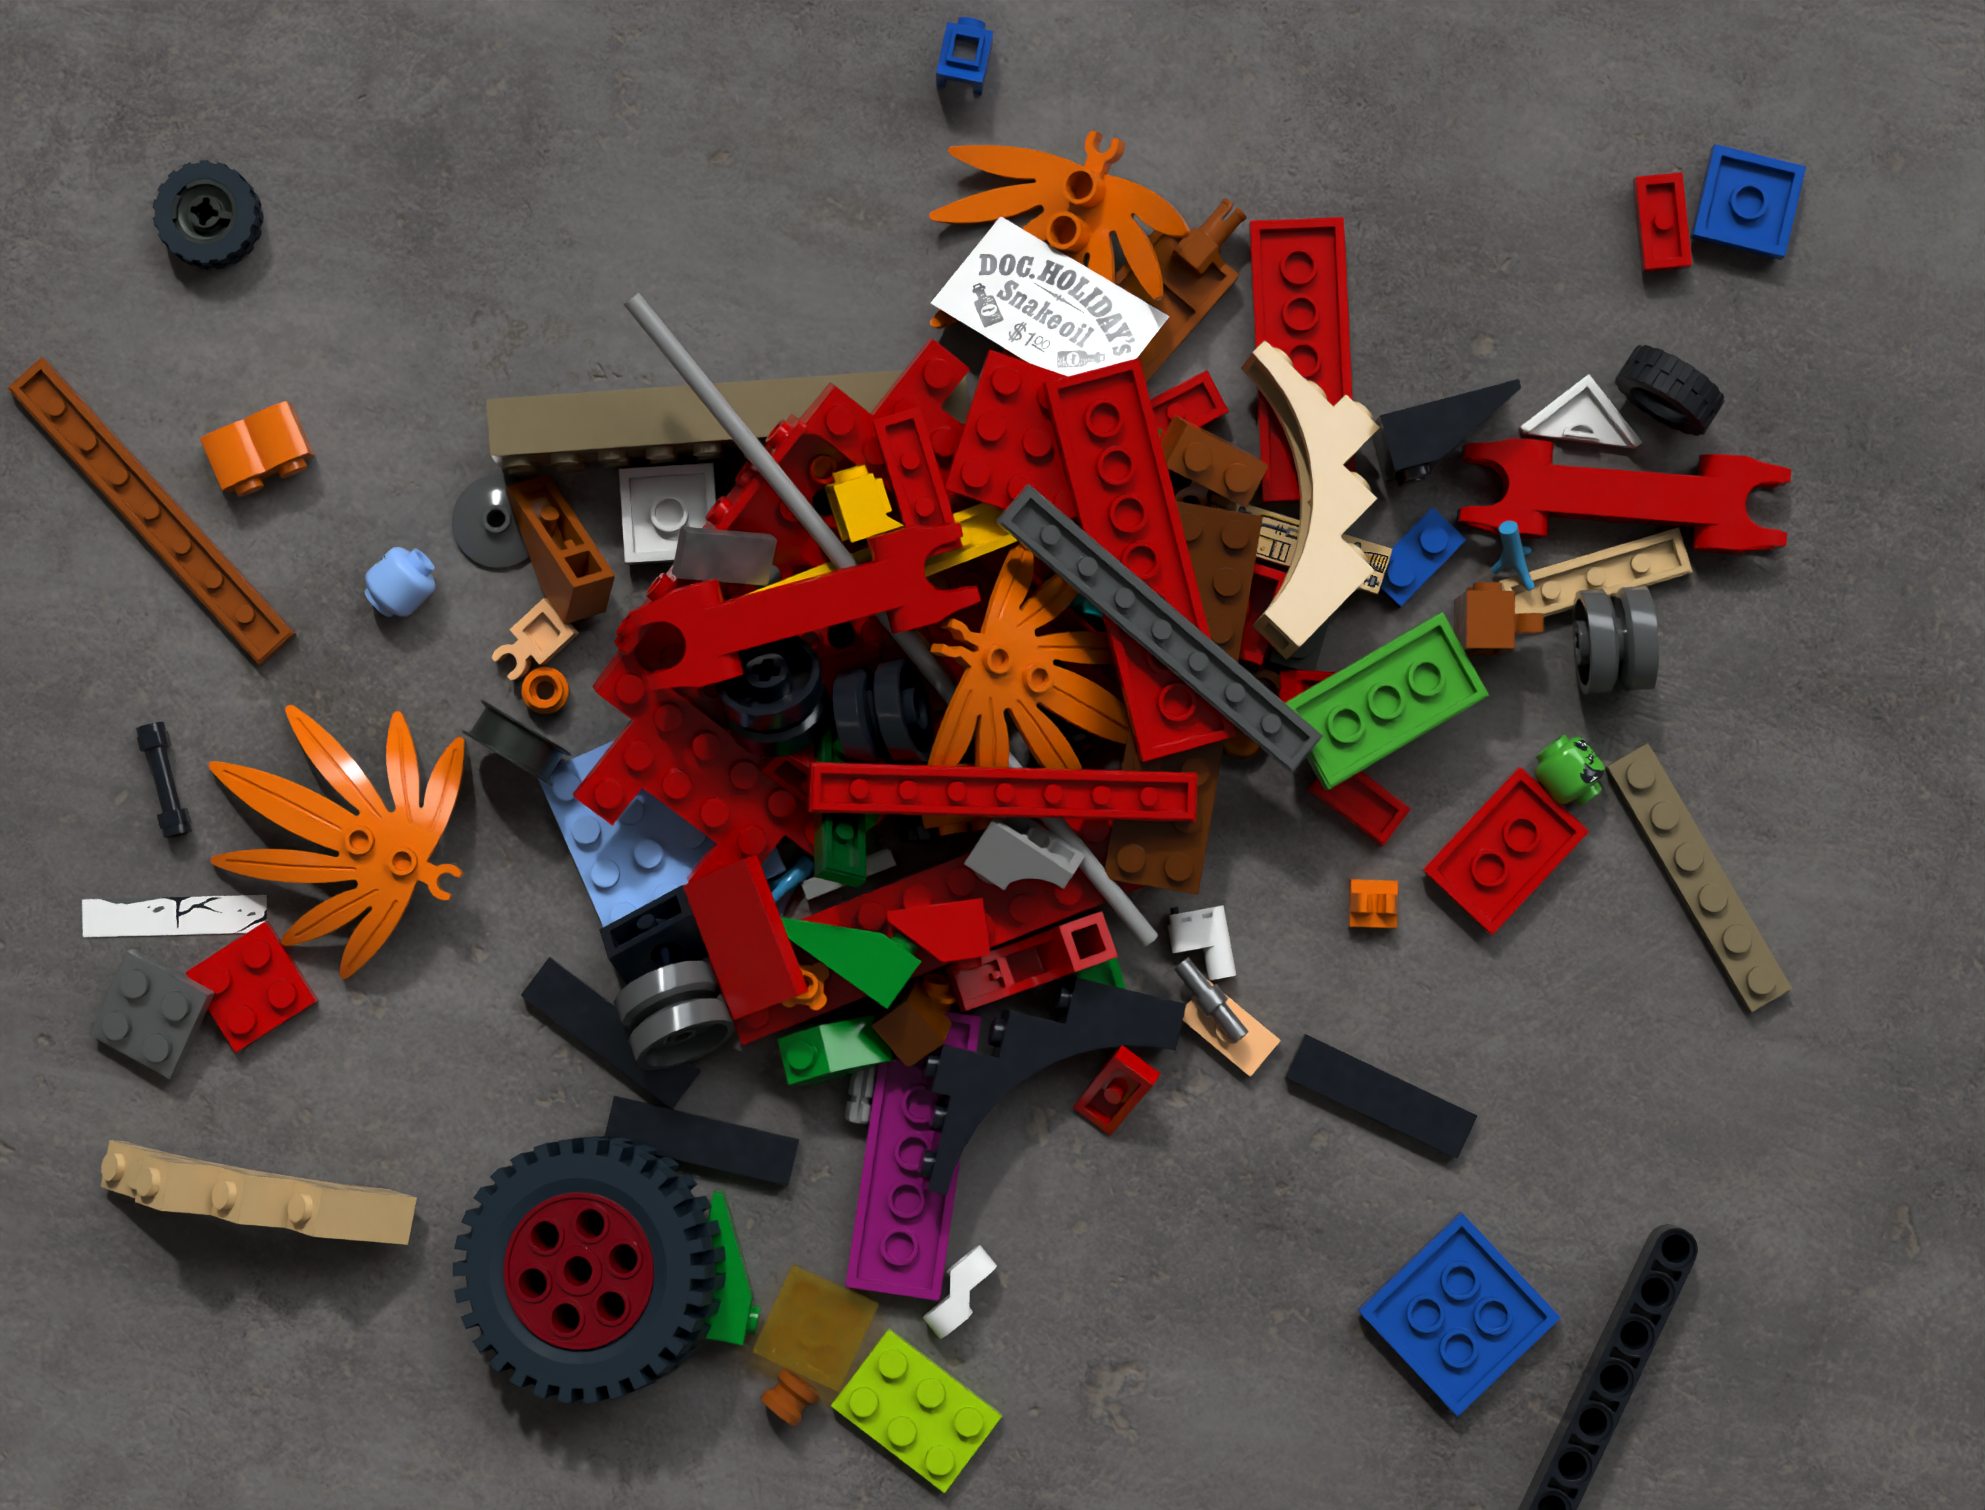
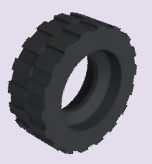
(1669, 390)

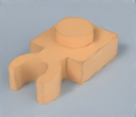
(539, 637)

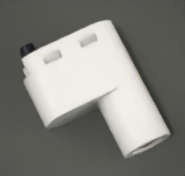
(1204, 930)

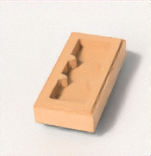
(1248, 1051)

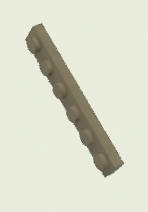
(1698, 878)

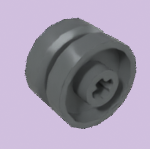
(1615, 640)
(674, 1015)

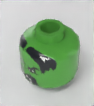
(1569, 770)

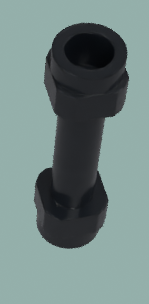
(154, 740)

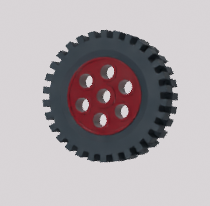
(663, 1295)

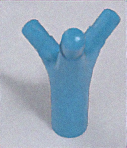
(1513, 553)
(784, 887)

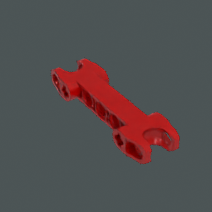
(1707, 502)
(721, 628)

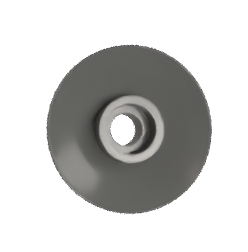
(470, 523)

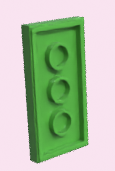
(1387, 699)

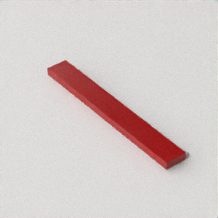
(1002, 791)

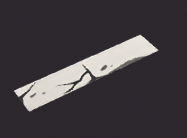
(173, 915)

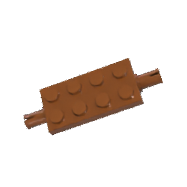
(1192, 281)

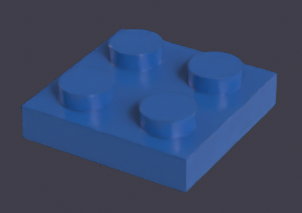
(1748, 202)

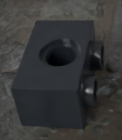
(654, 937)

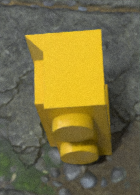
(859, 504)

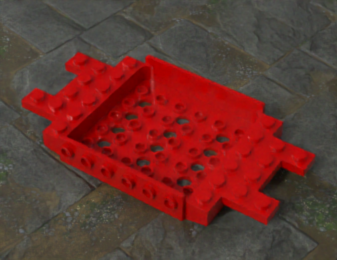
(679, 734)

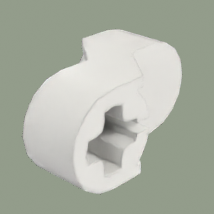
(963, 1277)

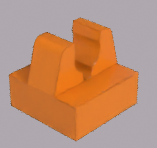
(1373, 903)

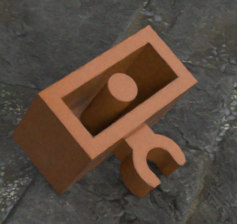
(1210, 464)
(1488, 622)

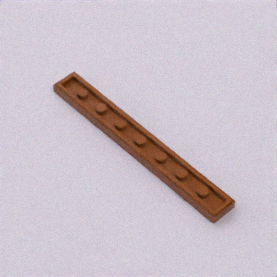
(152, 511)

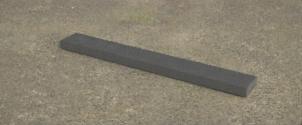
(1158, 628)

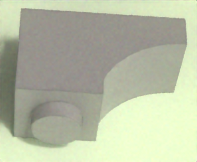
(1022, 850)

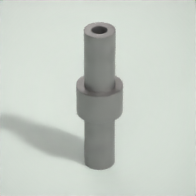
(1211, 1000)

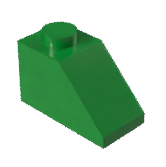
(833, 1051)

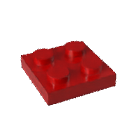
(253, 986)

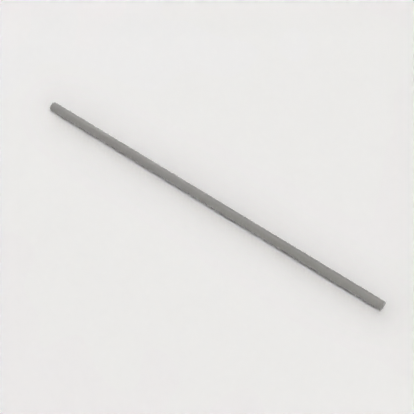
(842, 559)

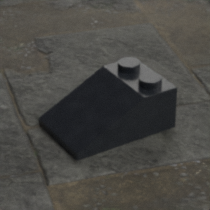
(1423, 435)

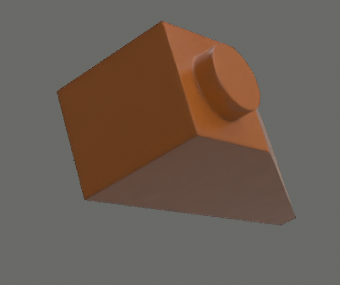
(561, 550)

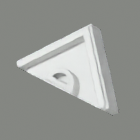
(1583, 416)

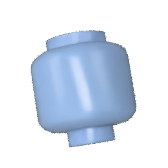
(400, 582)

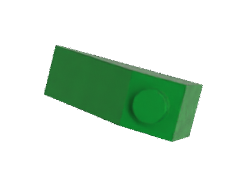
(864, 958)
(736, 1313)

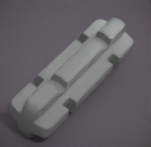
(862, 1090)

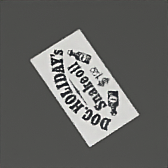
(1046, 304)

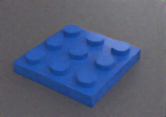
(1458, 1313)

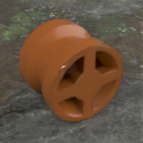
(790, 1396)

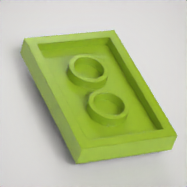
(916, 1410)

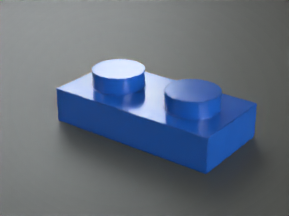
(1419, 556)

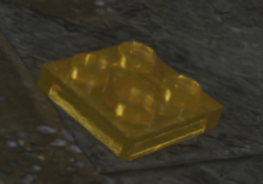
(815, 1327)

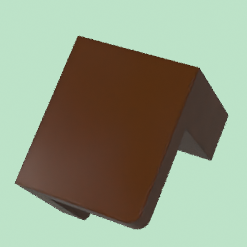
(912, 1024)

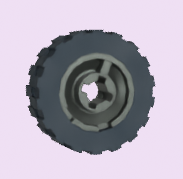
(223, 237)

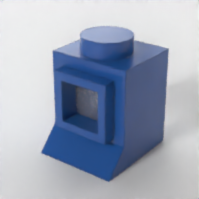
(965, 53)

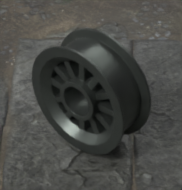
(517, 742)

